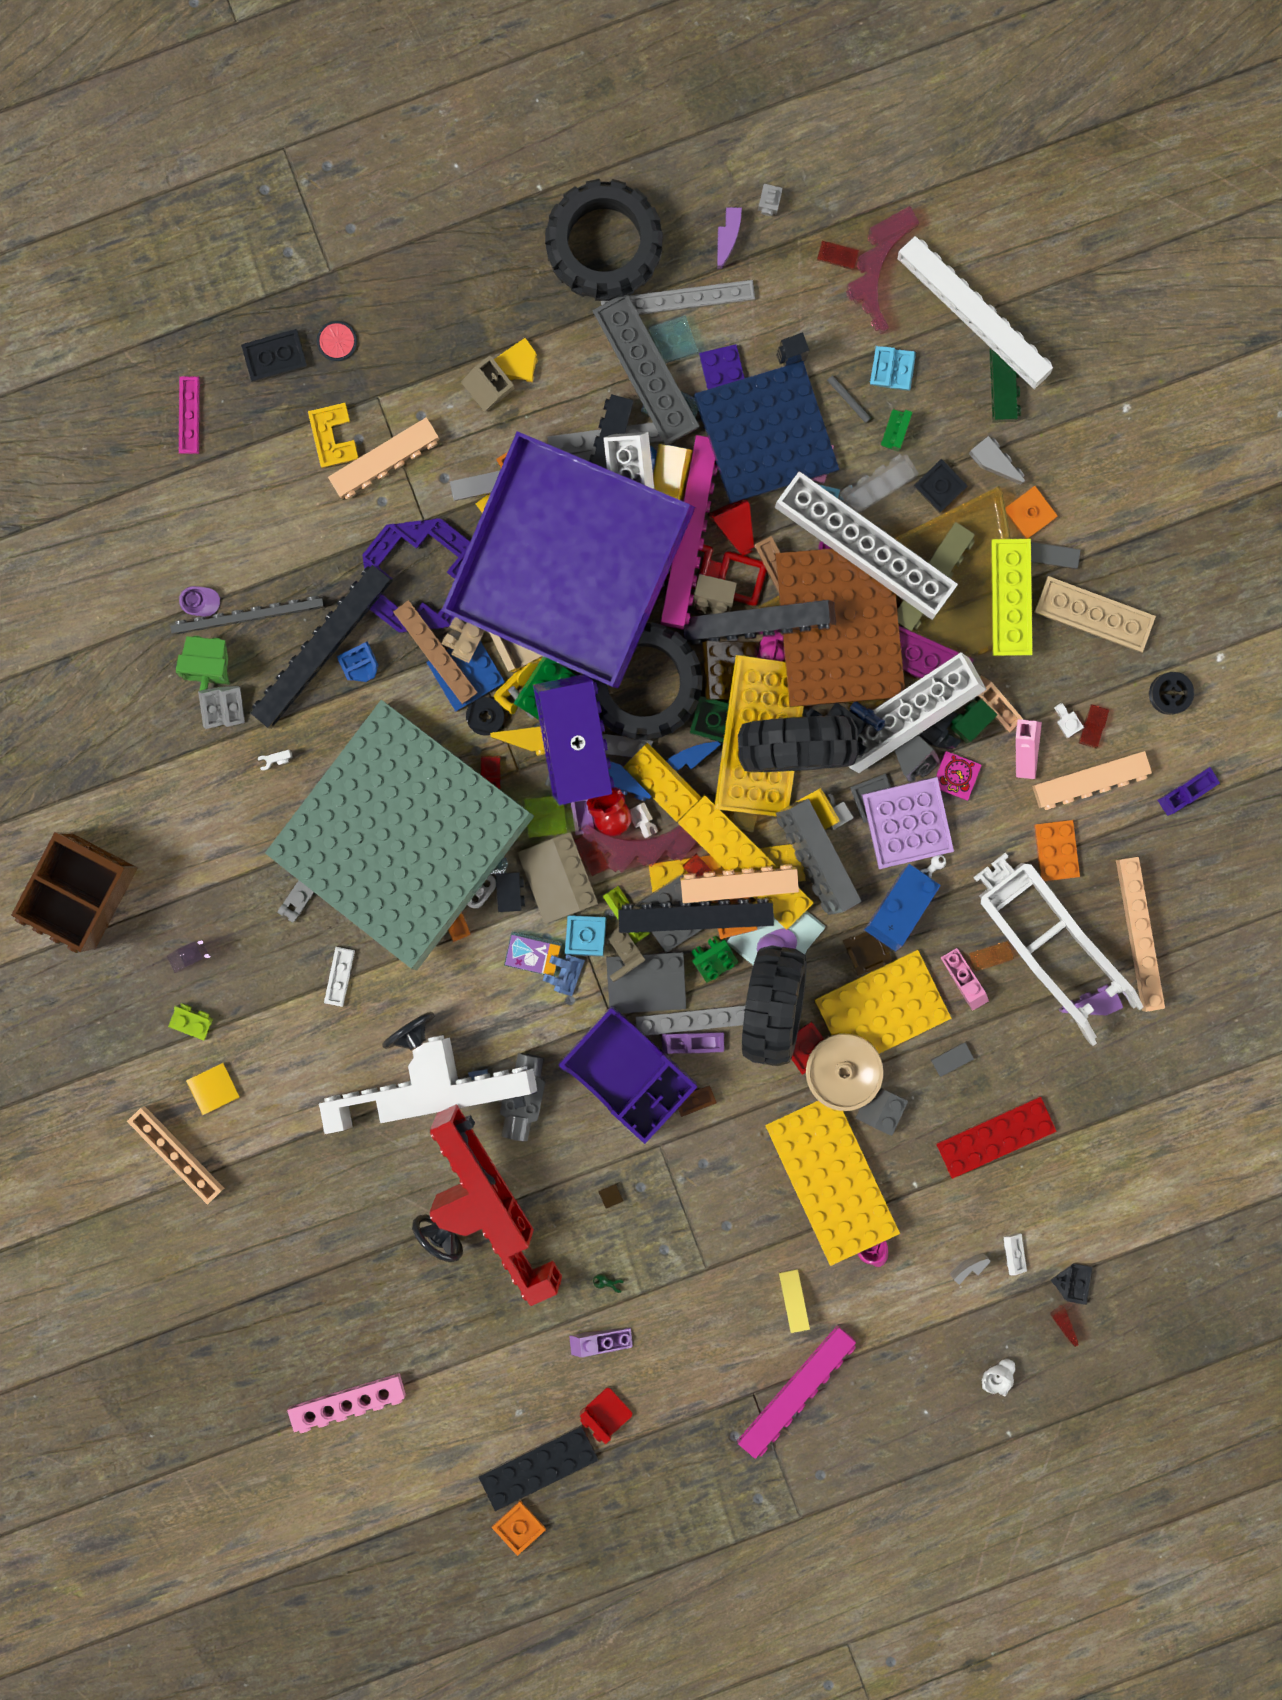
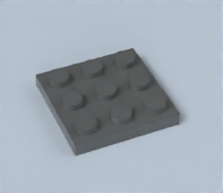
(669, 893)

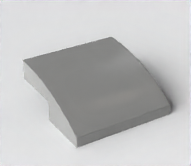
(221, 706)
(976, 1264)

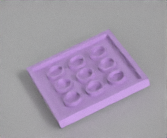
(907, 822)

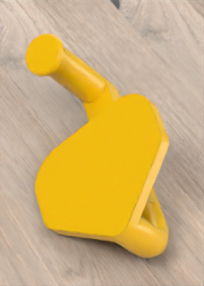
(520, 678)

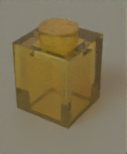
(743, 820)

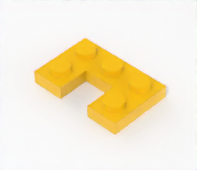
(328, 451)

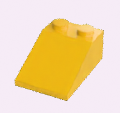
(527, 739)

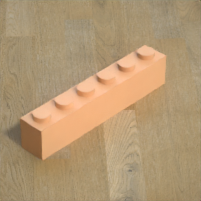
(384, 458)
(1092, 779)
(739, 884)
(175, 1154)

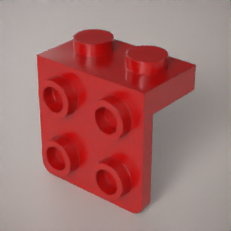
(605, 1415)

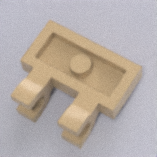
(467, 642)

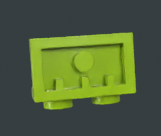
(190, 1022)

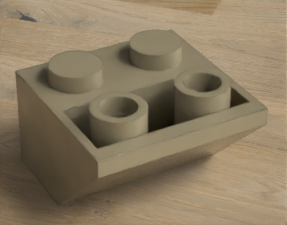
(487, 383)
(713, 595)

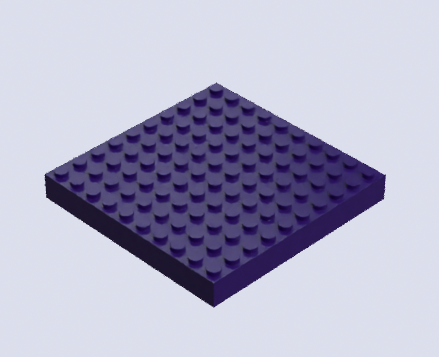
(568, 559)

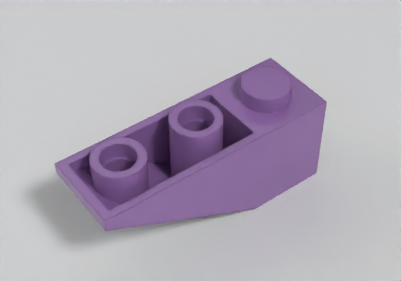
(1099, 1001)
(600, 1342)

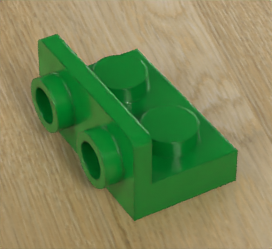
(896, 429)

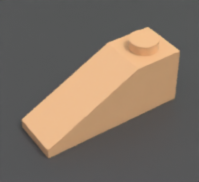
(1007, 715)

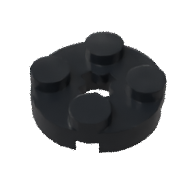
(478, 707)

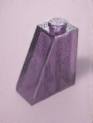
(188, 955)

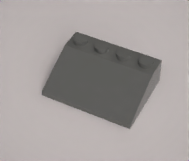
(651, 986)

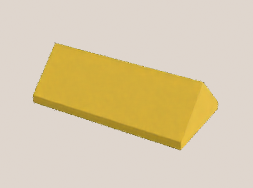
(672, 470)

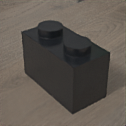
(509, 892)

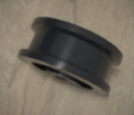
(1171, 679)

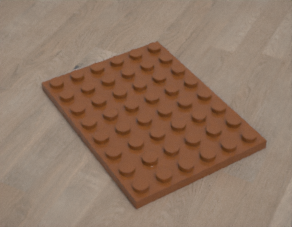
(856, 656)

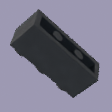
(792, 350)

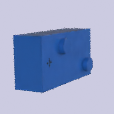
(902, 907)

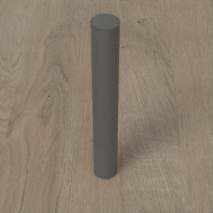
(849, 399)

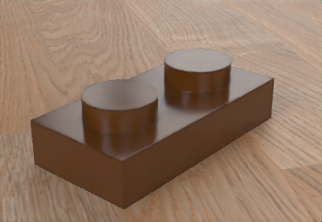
(697, 1100)

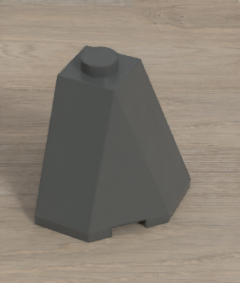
(916, 758)

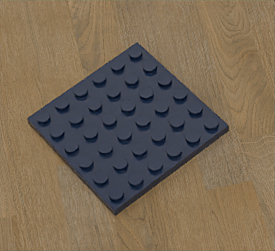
(766, 431)

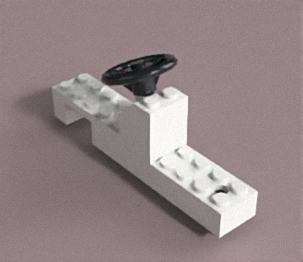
(432, 1084)

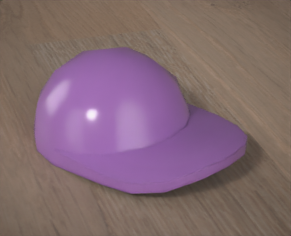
(199, 601)
(780, 938)

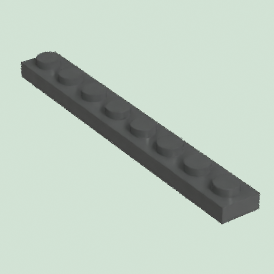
(239, 616)

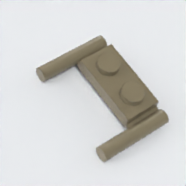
(626, 950)

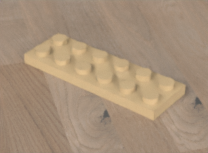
(1094, 614)

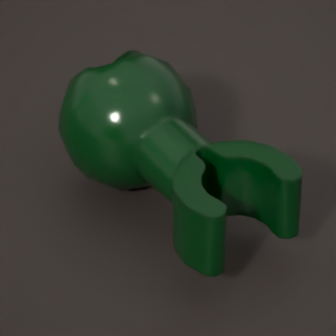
(604, 1282)

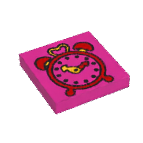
(957, 775)

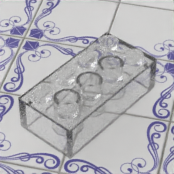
(880, 485)

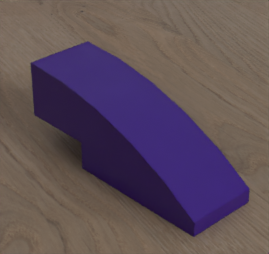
(1188, 791)

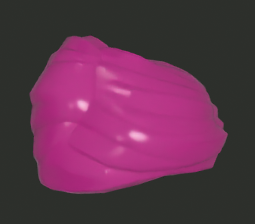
(877, 1260)

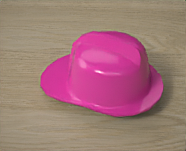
(772, 648)

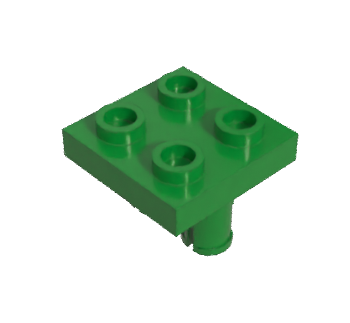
(715, 960)

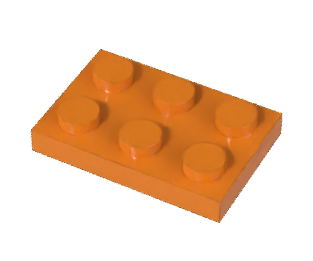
(1057, 850)

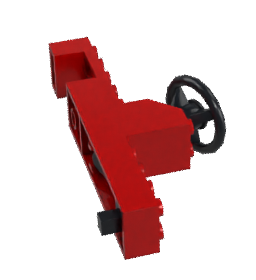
(480, 1203)

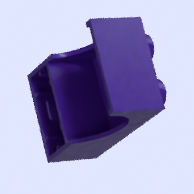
(628, 1074)

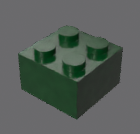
(710, 719)
(973, 721)

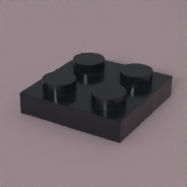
(940, 486)

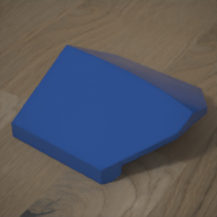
(359, 663)

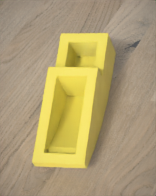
(794, 1301)

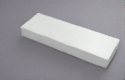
(339, 976)

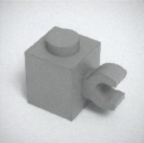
(769, 200)
(841, 811)

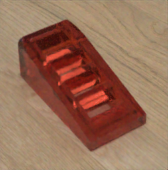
(1062, 1320)

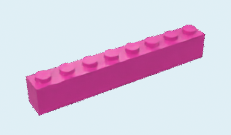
(796, 1392)

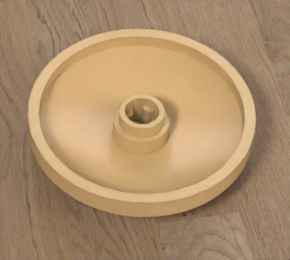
(844, 1072)

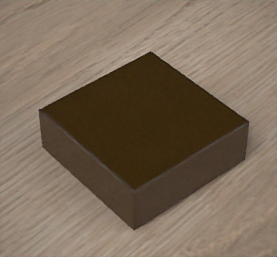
(610, 1196)

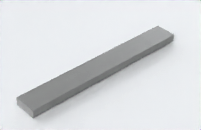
(692, 297)
(484, 483)

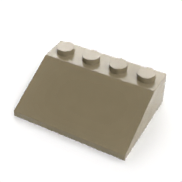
(557, 878)

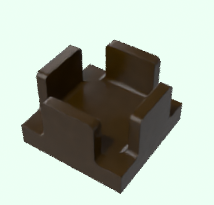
(866, 952)

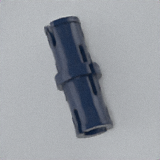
(867, 716)

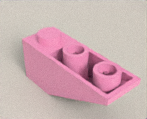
(1027, 748)
(965, 979)

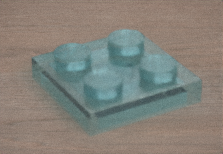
(673, 339)

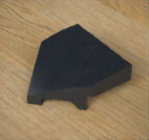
(1074, 1283)

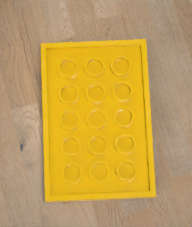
(886, 1004)

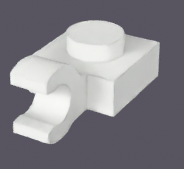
(1069, 722)
(280, 758)
(641, 817)

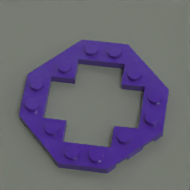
(415, 534)

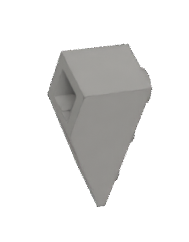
(991, 459)

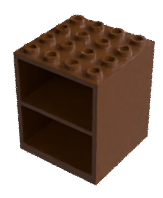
(74, 892)

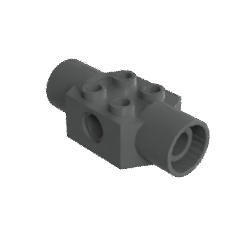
(518, 1120)

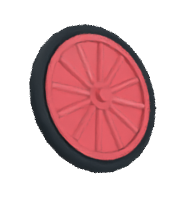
(337, 340)

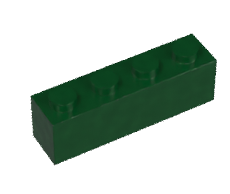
(1003, 390)

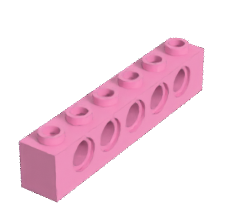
(392, 1384)

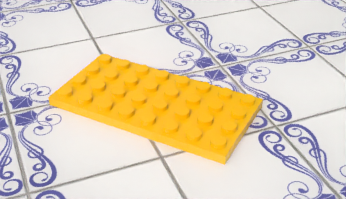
(756, 694)
(832, 1181)

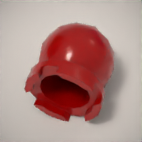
(610, 813)

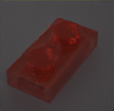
(837, 255)

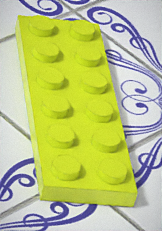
(1011, 597)

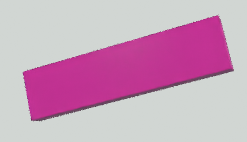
(189, 415)

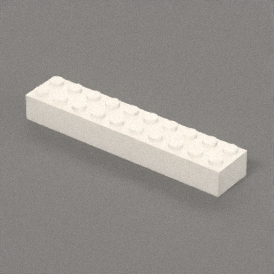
(865, 545)

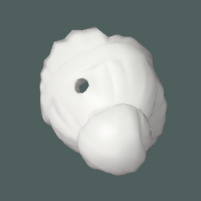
(1000, 1384)

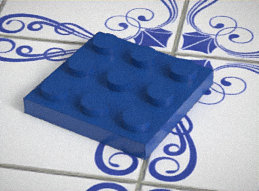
(479, 671)

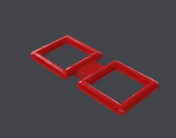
(719, 570)

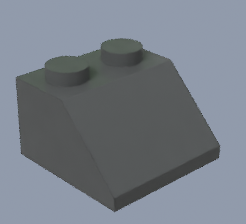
(883, 1111)

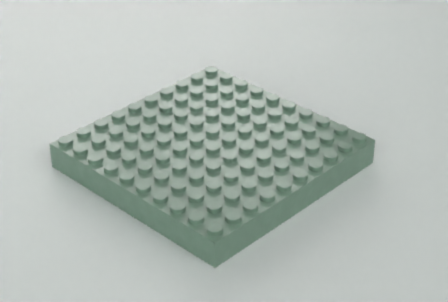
(399, 835)

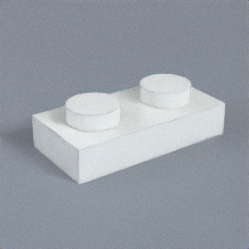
(1015, 1254)

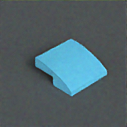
(893, 368)

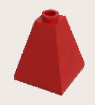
(736, 525)

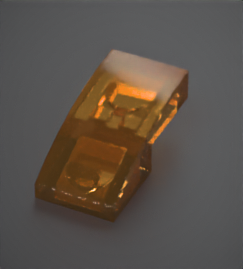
(991, 956)

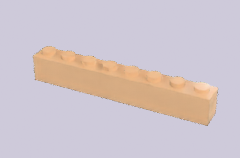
(1140, 934)

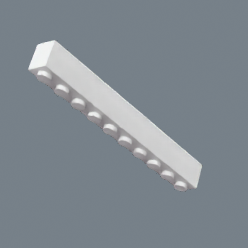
(975, 312)

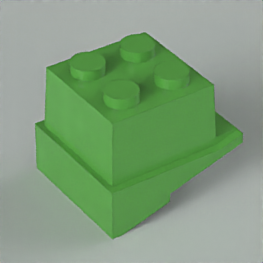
(203, 661)

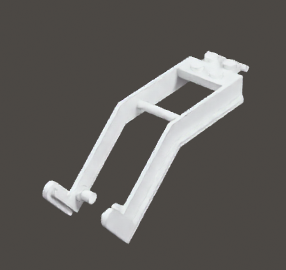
(1008, 883)

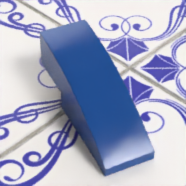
(692, 755)

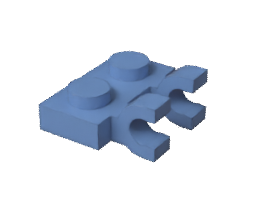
(568, 975)

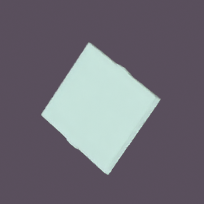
(805, 929)

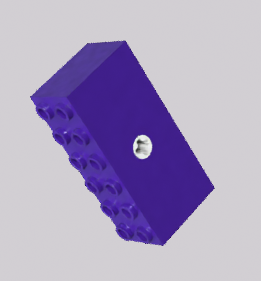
(573, 739)

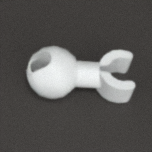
(935, 864)

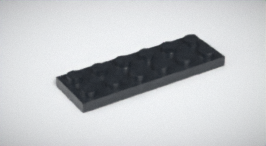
(538, 1468)

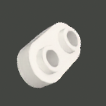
(483, 893)

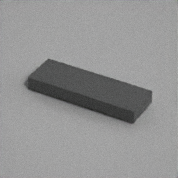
(1055, 555)

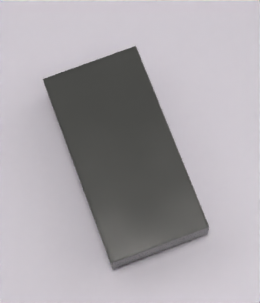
(952, 1059)

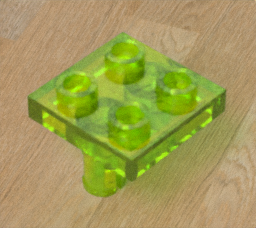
(548, 817)

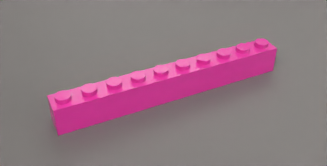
(686, 559)

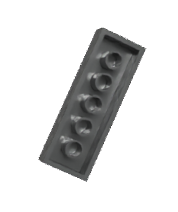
(818, 857)

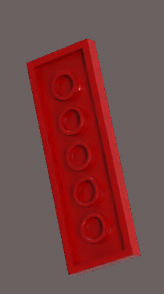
(996, 1137)

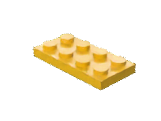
(662, 782)

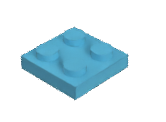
(585, 936)

